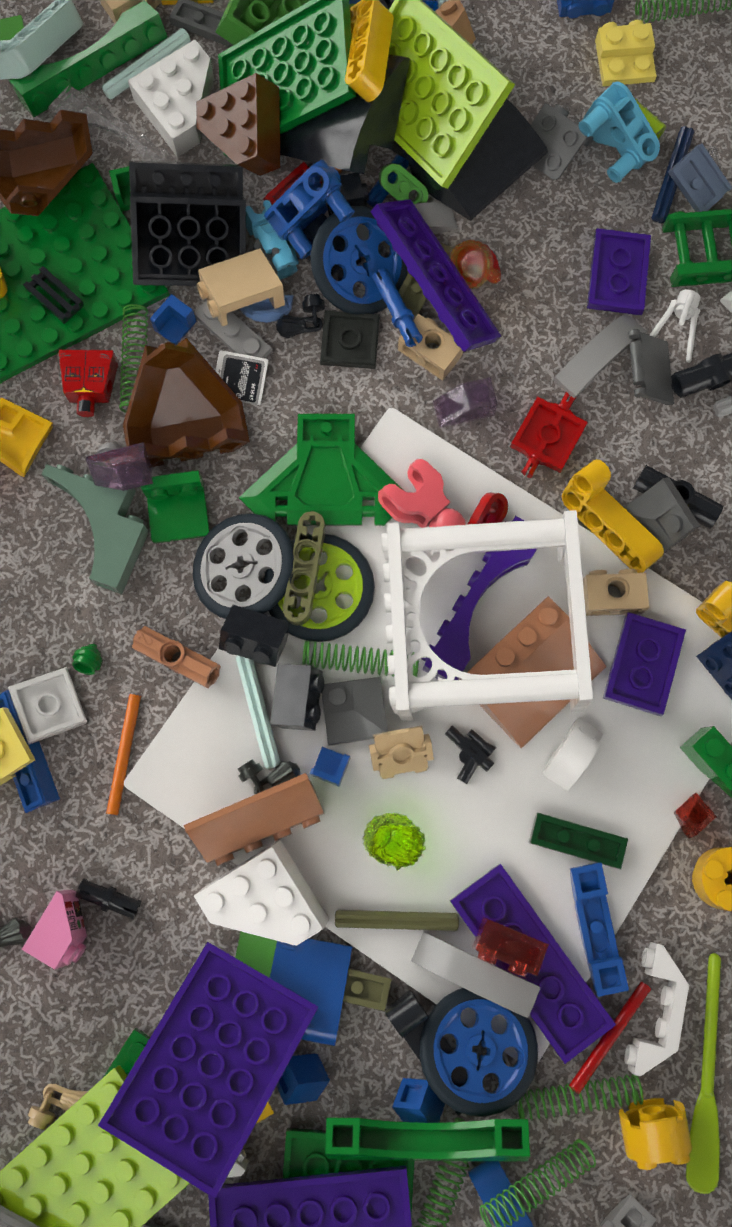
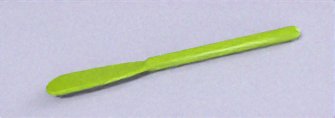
(703, 1167)

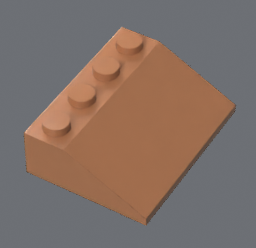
(534, 645)
(256, 819)

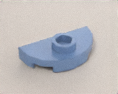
(265, 312)

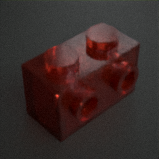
(517, 949)

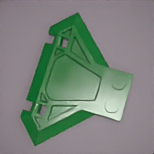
(322, 476)

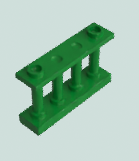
(709, 272)

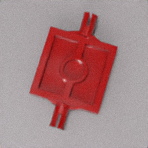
(548, 434)

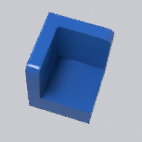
(173, 319)
(330, 766)
(303, 1079)
(417, 1102)

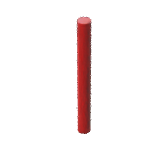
(609, 1038)

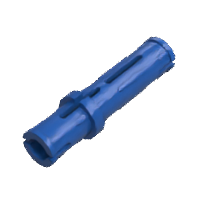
(401, 316)

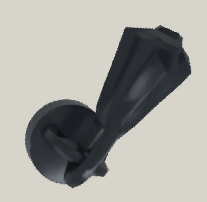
(290, 326)

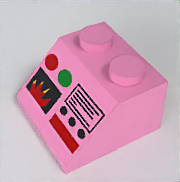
(59, 932)

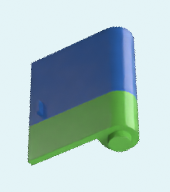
(310, 969)

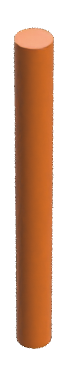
(123, 754)

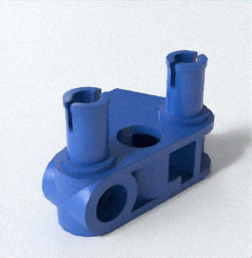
(290, 212)

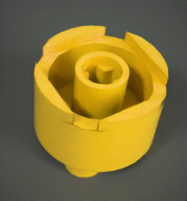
(709, 878)
(656, 1133)

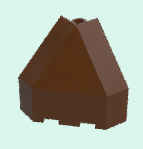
(41, 160)
(182, 406)

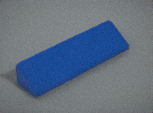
(35, 780)

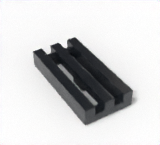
(38, 280)

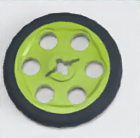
(358, 586)

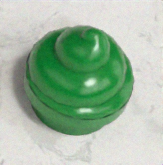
(87, 659)

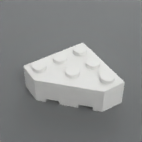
(170, 93)
(265, 899)

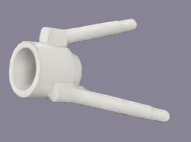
(684, 308)

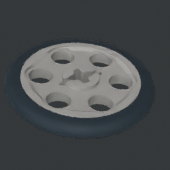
(223, 537)

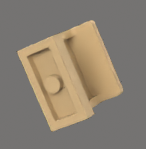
(239, 284)

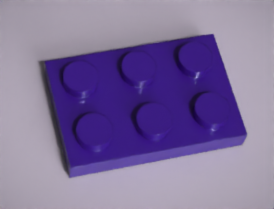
(619, 271)
(644, 664)

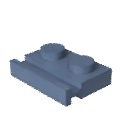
(700, 179)

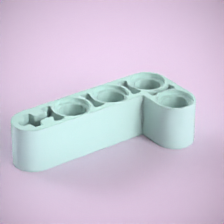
(38, 39)

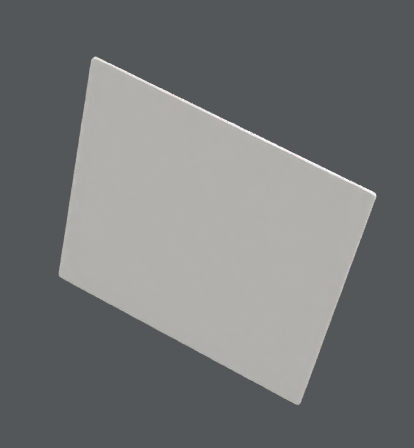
(473, 826)

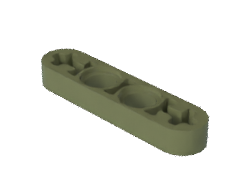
(307, 568)

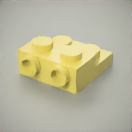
(626, 53)
(13, 748)

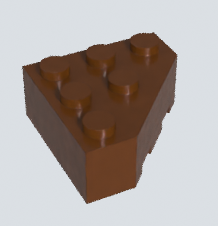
(244, 123)

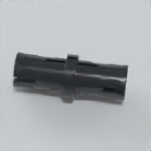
(108, 899)

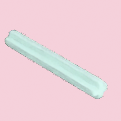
(120, 81)
(258, 712)

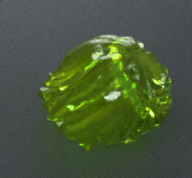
(393, 840)

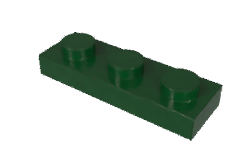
(578, 841)

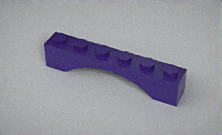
(454, 634)

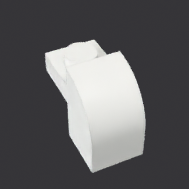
(573, 754)

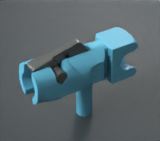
(277, 251)

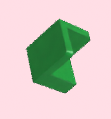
(121, 185)

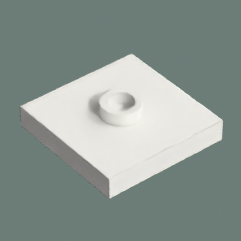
(47, 705)

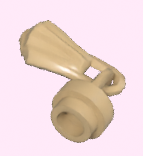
(41, 1116)

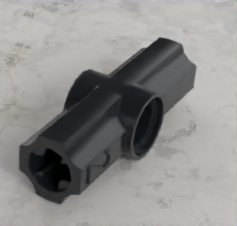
(708, 374)
(703, 508)

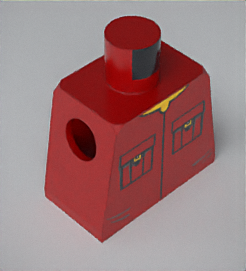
(88, 377)

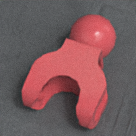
(426, 505)

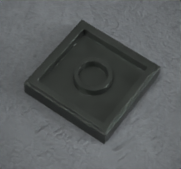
(349, 339)

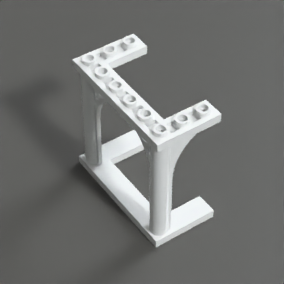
(419, 693)

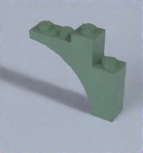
(116, 537)

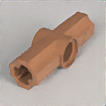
(189, 664)

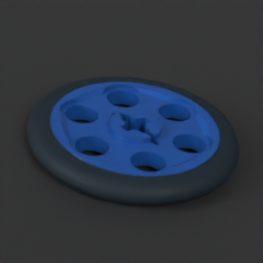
(325, 257)
(438, 1065)

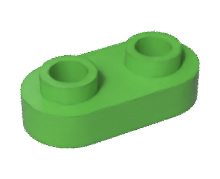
(403, 184)

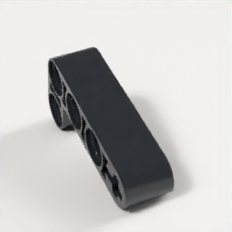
(408, 1020)

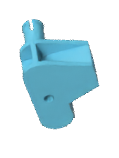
(620, 123)

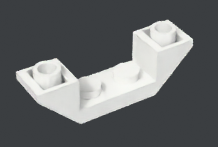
(644, 1054)

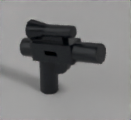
(473, 753)

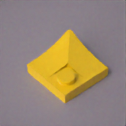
(20, 436)

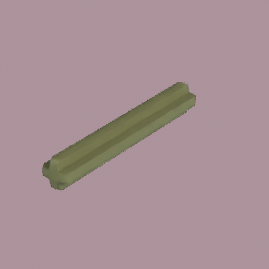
(396, 920)

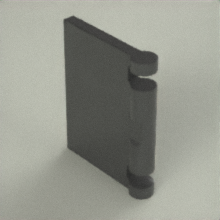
(651, 367)

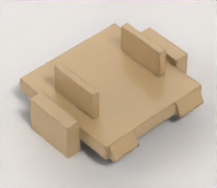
(401, 751)

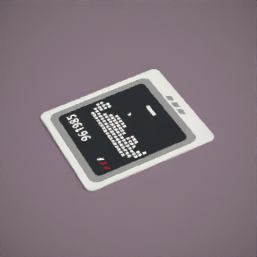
(243, 375)

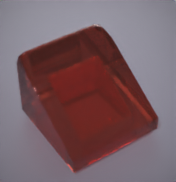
(694, 815)

